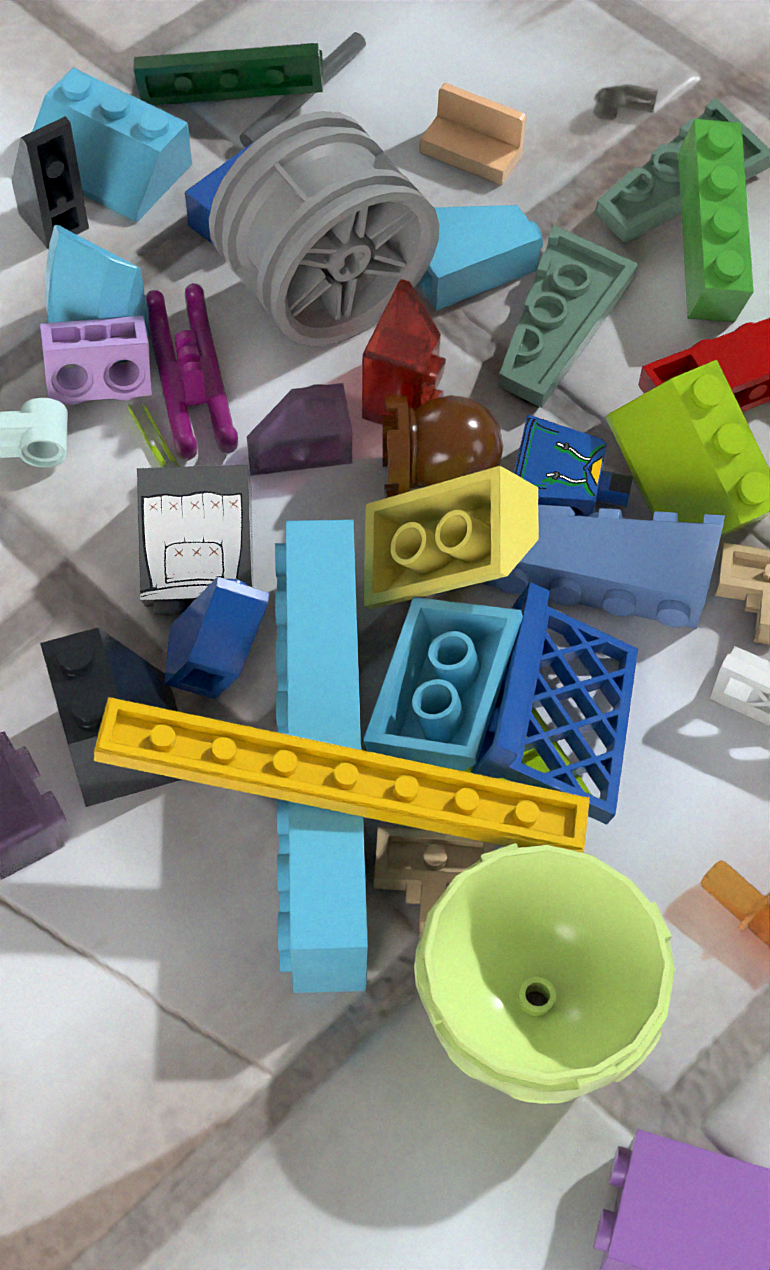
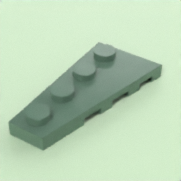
(652, 193)
(562, 312)

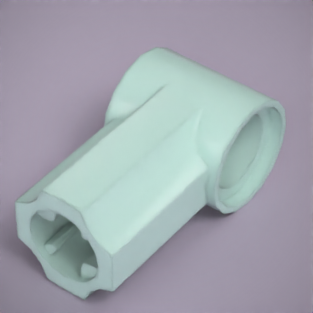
(35, 433)

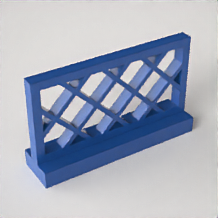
(513, 718)

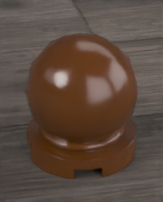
(437, 441)

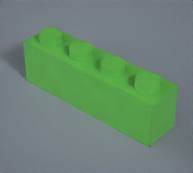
(715, 221)

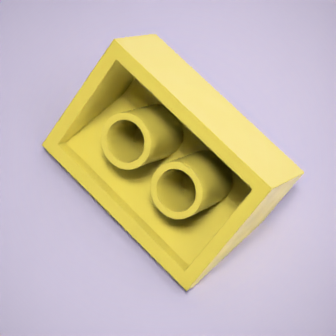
(448, 536)

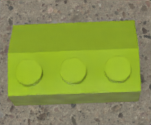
(694, 450)

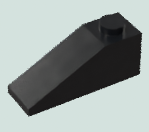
(49, 181)

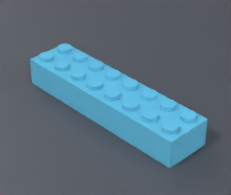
(318, 699)

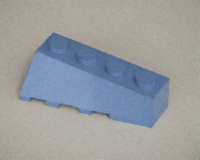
(622, 564)

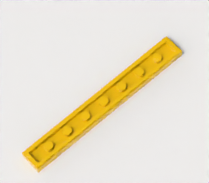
(338, 778)

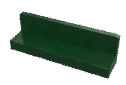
(229, 74)

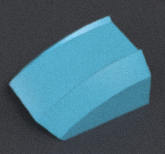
(90, 282)

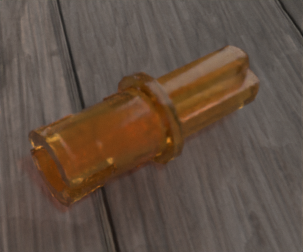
(739, 898)

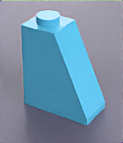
(479, 252)

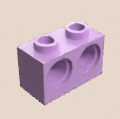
(96, 348)

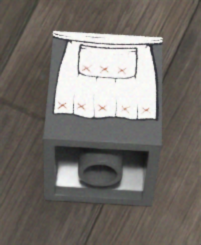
(191, 531)

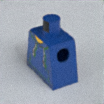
(568, 468)

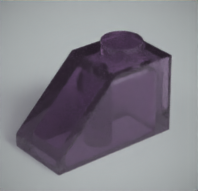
(303, 432)

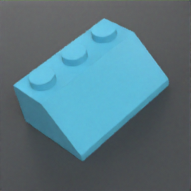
(122, 144)
(443, 683)

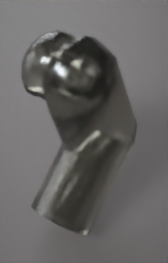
(625, 96)

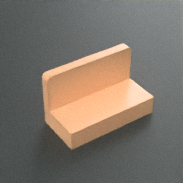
(475, 134)

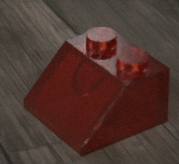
(401, 356)

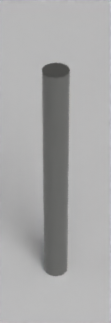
(289, 103)

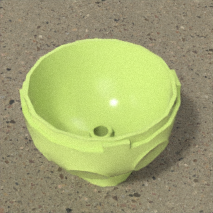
(554, 928)

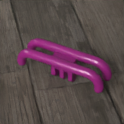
(191, 377)

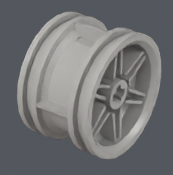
(322, 227)

